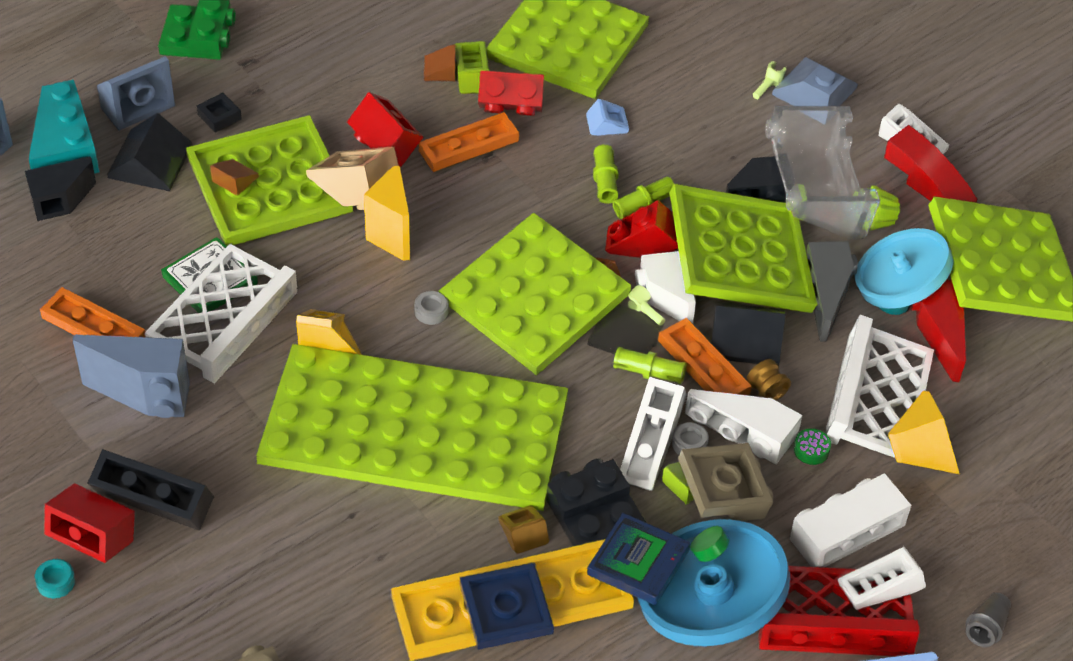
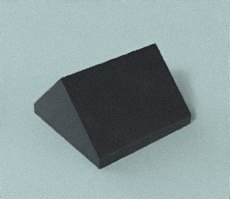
(151, 155)
(748, 332)

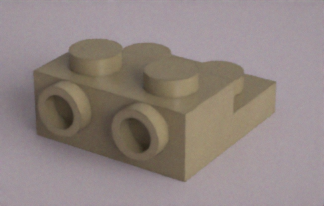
(726, 481)

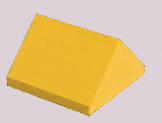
(388, 215)

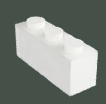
(849, 521)

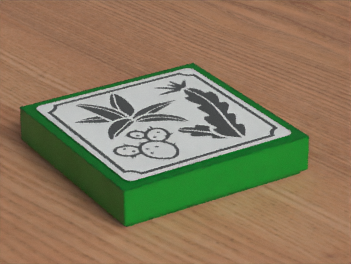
(186, 270)

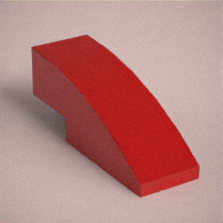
(926, 167)

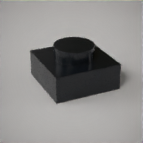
(218, 112)

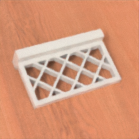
(248, 320)
(854, 375)

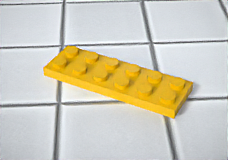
(436, 616)

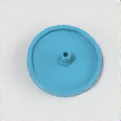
(904, 268)

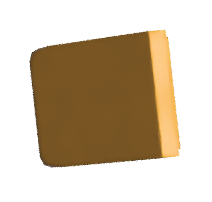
(524, 529)

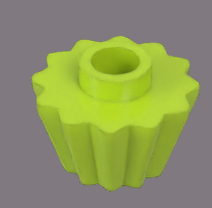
(887, 210)

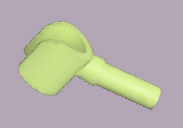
(772, 78)
(639, 301)

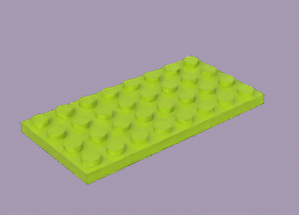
(414, 427)

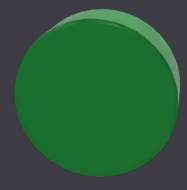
(709, 544)

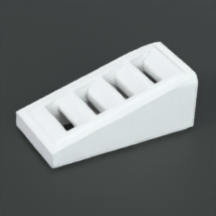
(899, 118)
(888, 566)

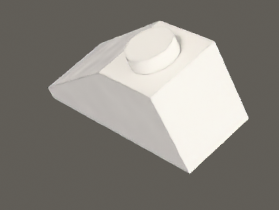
(652, 432)

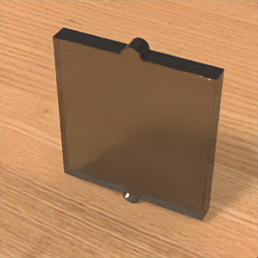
(625, 329)

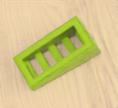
(470, 60)

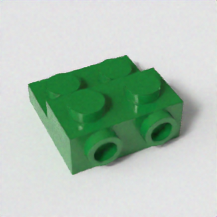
(198, 29)

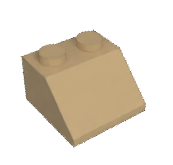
(352, 173)

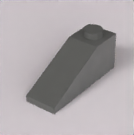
(831, 274)

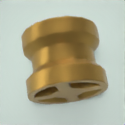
(768, 380)

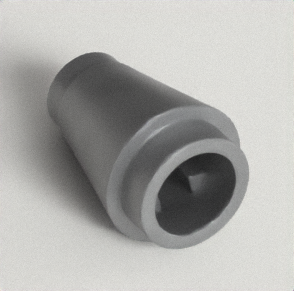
(988, 621)

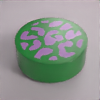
(812, 446)

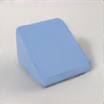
(606, 119)

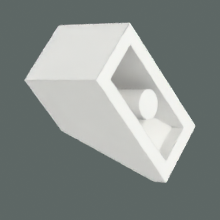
(664, 280)

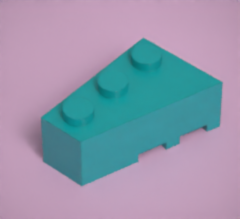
(61, 128)

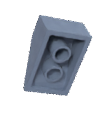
(136, 371)

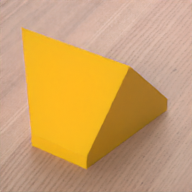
(325, 331)
(922, 437)

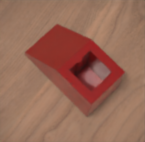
(643, 232)

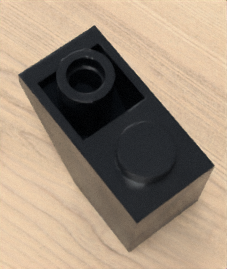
(760, 180)
(60, 187)

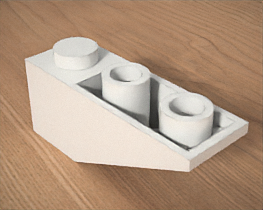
(746, 419)

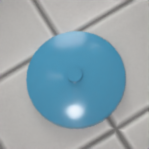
(725, 596)

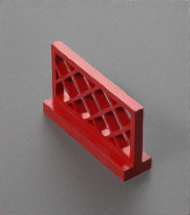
(837, 631)

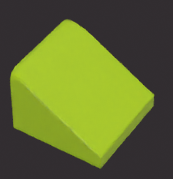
(675, 480)

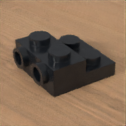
(591, 501)

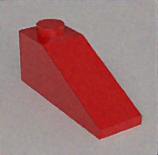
(943, 327)

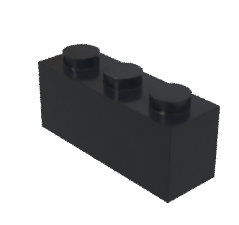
(151, 489)

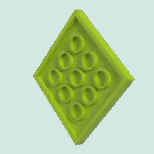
(568, 41)
(280, 195)
(741, 249)
(1005, 259)
(535, 293)

